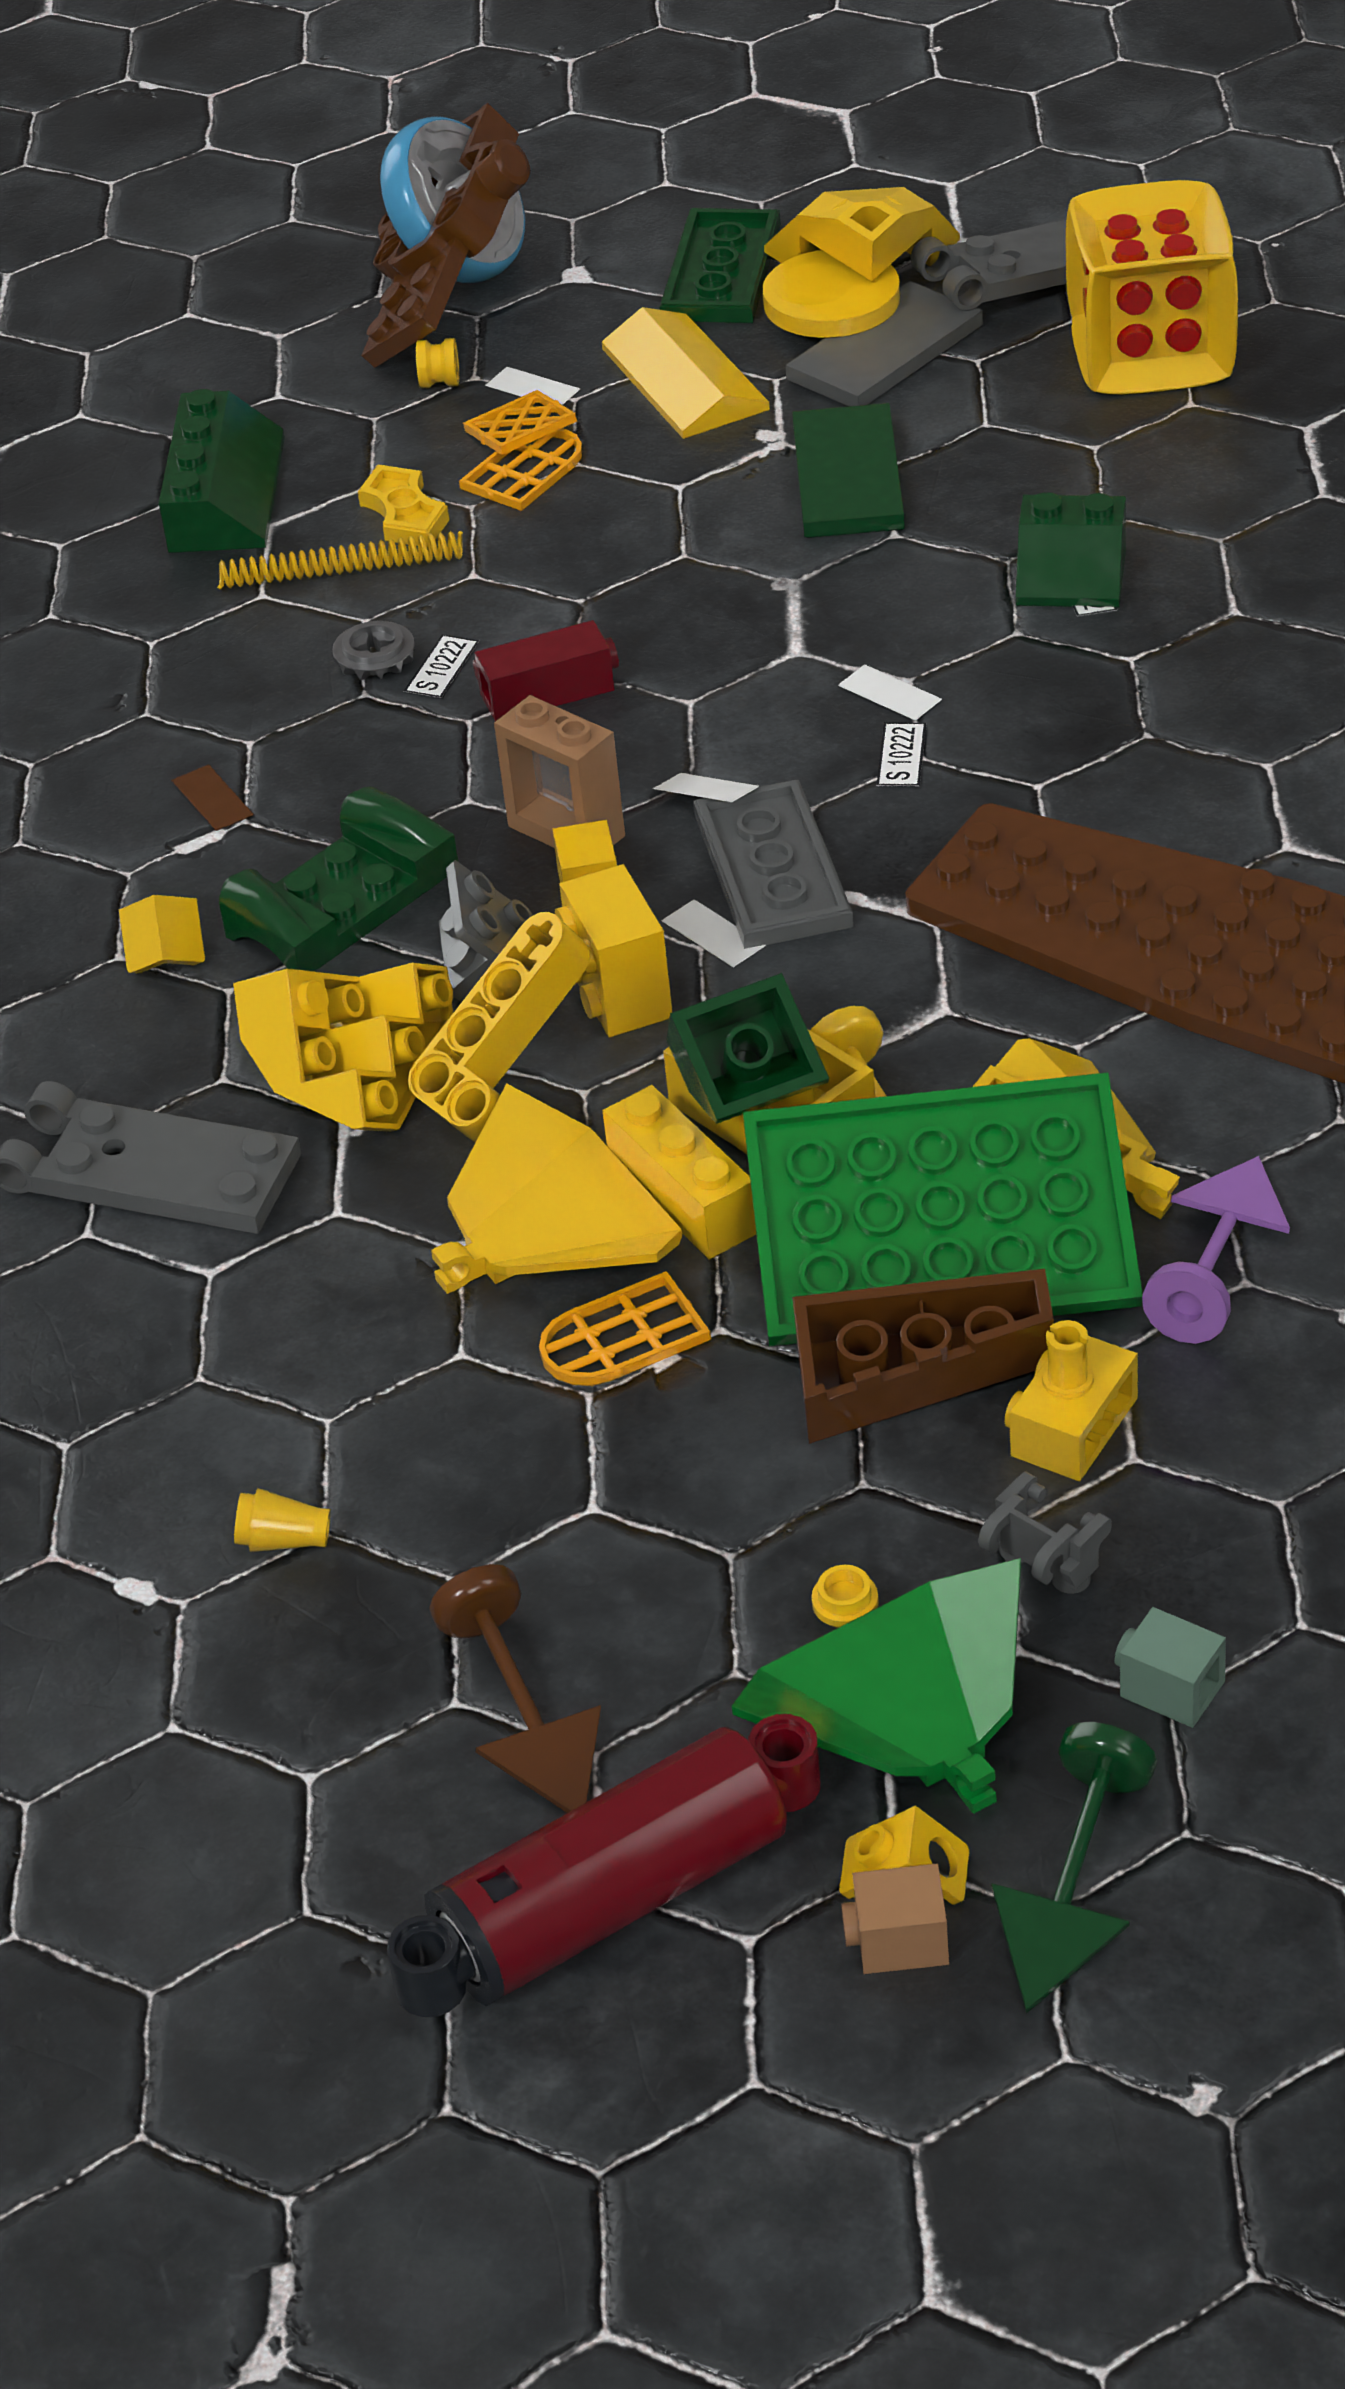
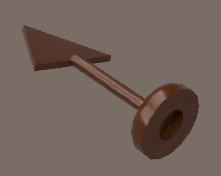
(547, 1757)

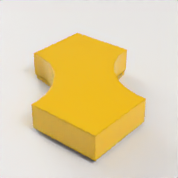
(405, 508)

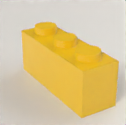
(682, 1170)

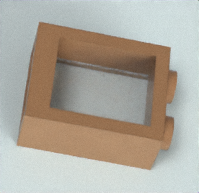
(557, 771)

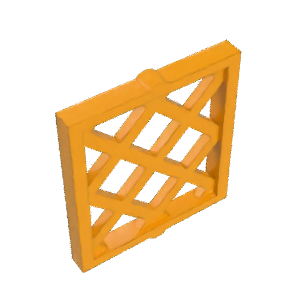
(523, 407)

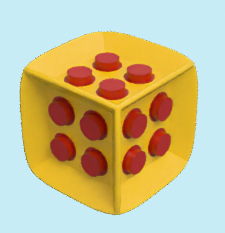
(1151, 287)

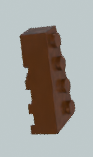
(915, 1345)

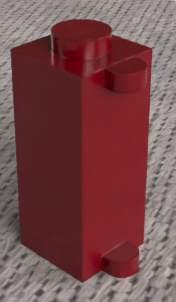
(549, 666)

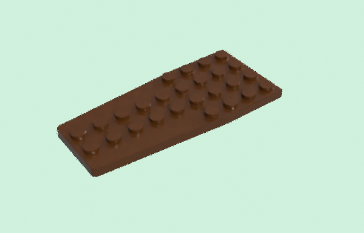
(1151, 928)

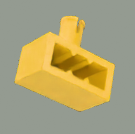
(1072, 1401)

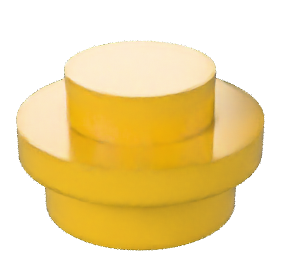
(843, 1595)

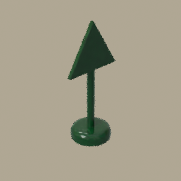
(1050, 1936)

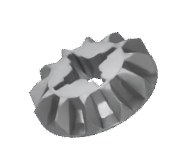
(391, 639)

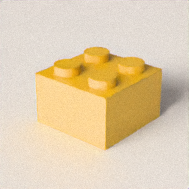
(628, 961)

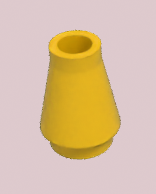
(277, 1522)

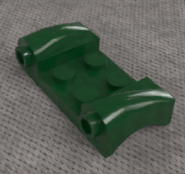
(345, 891)

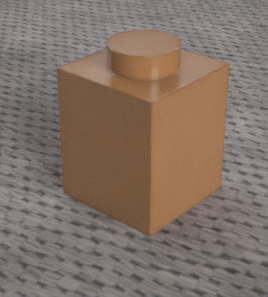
(897, 1919)

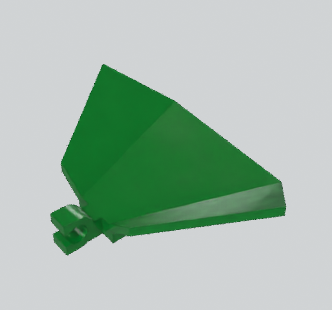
(909, 1682)

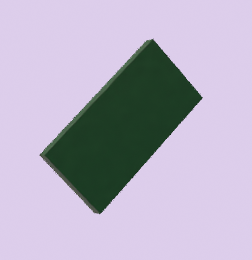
(721, 264)
(847, 470)

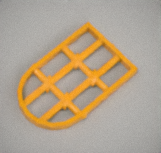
(505, 471)
(645, 1333)

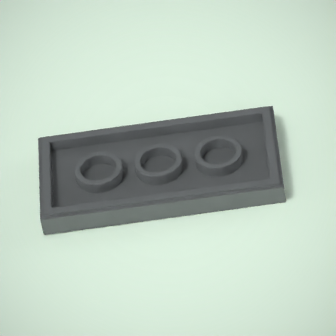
(871, 362)
(773, 865)

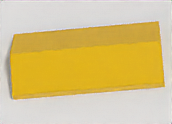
(682, 372)

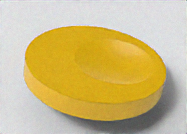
(826, 298)

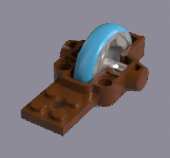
(446, 221)

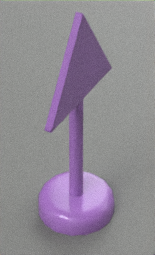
(1187, 1297)

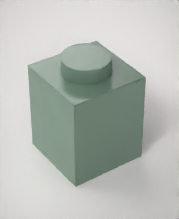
(1171, 1666)

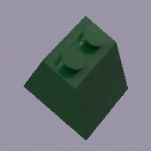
(1071, 550)
(745, 1049)

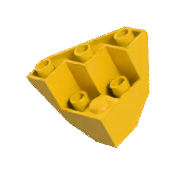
(863, 228)
(343, 1038)

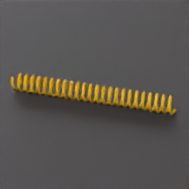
(333, 562)

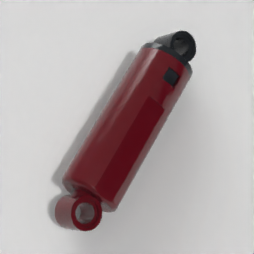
(603, 1865)

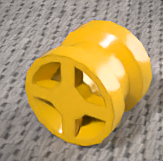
(437, 363)

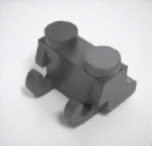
(1057, 1557)

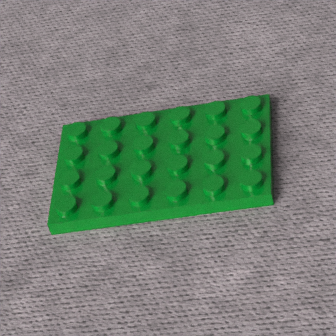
(943, 1194)

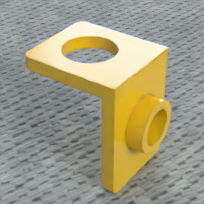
(905, 1843)

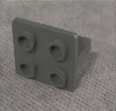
(475, 926)

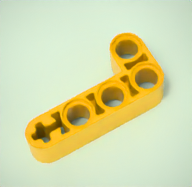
(498, 1022)

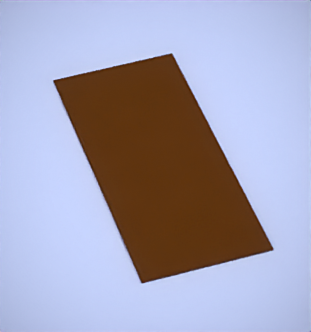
(212, 797)

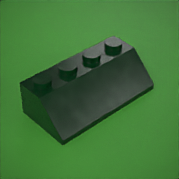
(219, 474)

